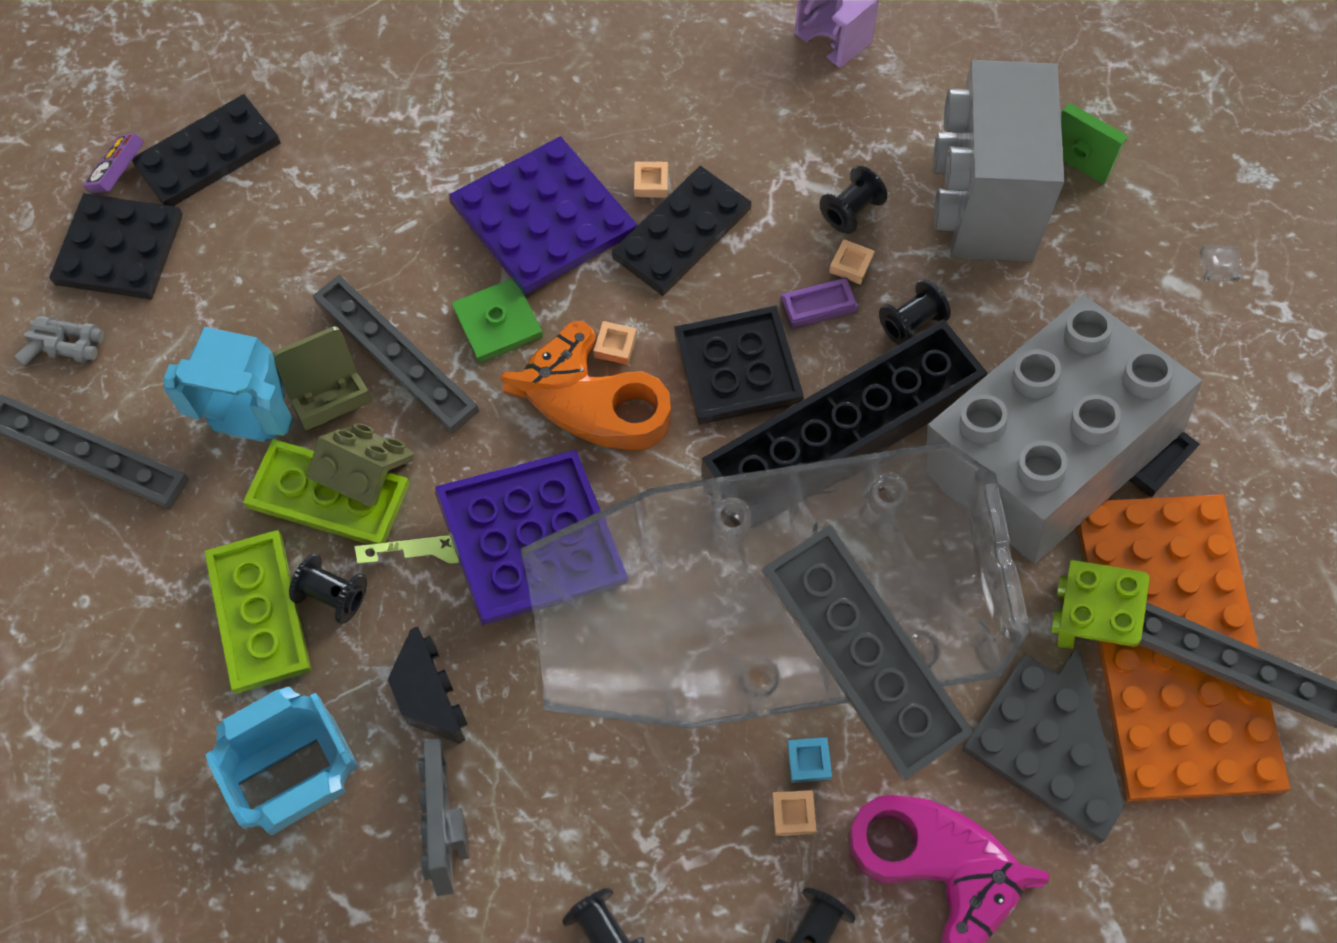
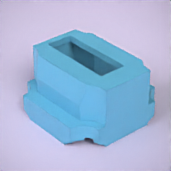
(232, 385)
(267, 735)

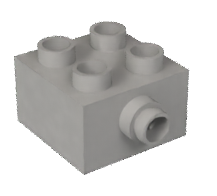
(1000, 160)

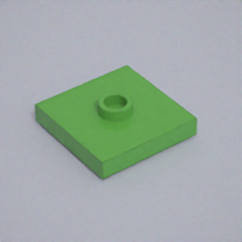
(1090, 143)
(497, 320)

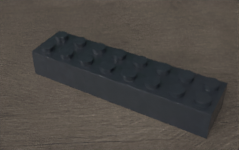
(859, 410)

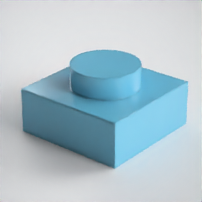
(809, 760)

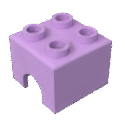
(845, 21)

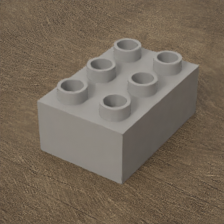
(1069, 421)

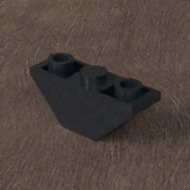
(424, 690)

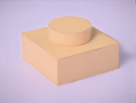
(651, 179)
(852, 261)
(615, 343)
(794, 813)

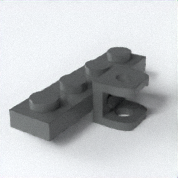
(440, 827)

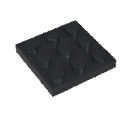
(116, 246)
(738, 364)

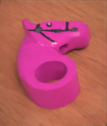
(948, 847)

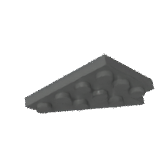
(1051, 744)

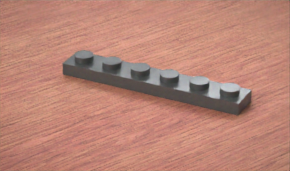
(396, 354)
(90, 453)
(1240, 664)

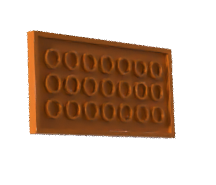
(1172, 723)

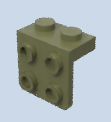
(320, 377)
(356, 462)

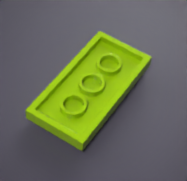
(288, 494)
(254, 612)

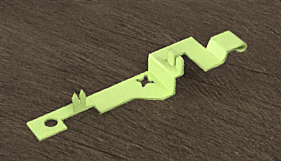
(411, 549)

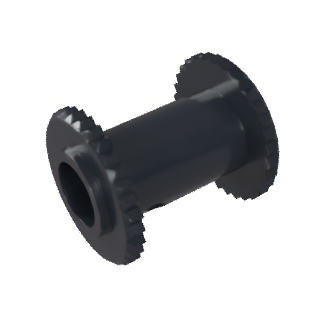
(864, 189)
(927, 304)
(326, 587)
(820, 918)
(597, 920)

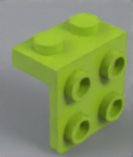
(1101, 604)

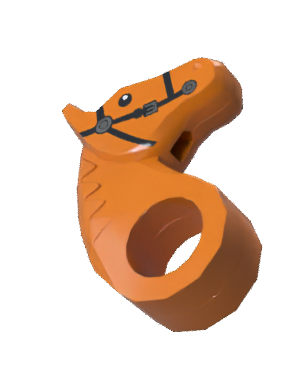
(585, 405)

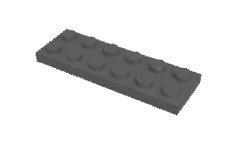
(867, 652)

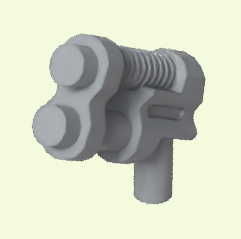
(51, 336)

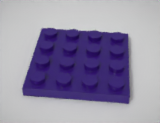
(542, 214)
(504, 512)

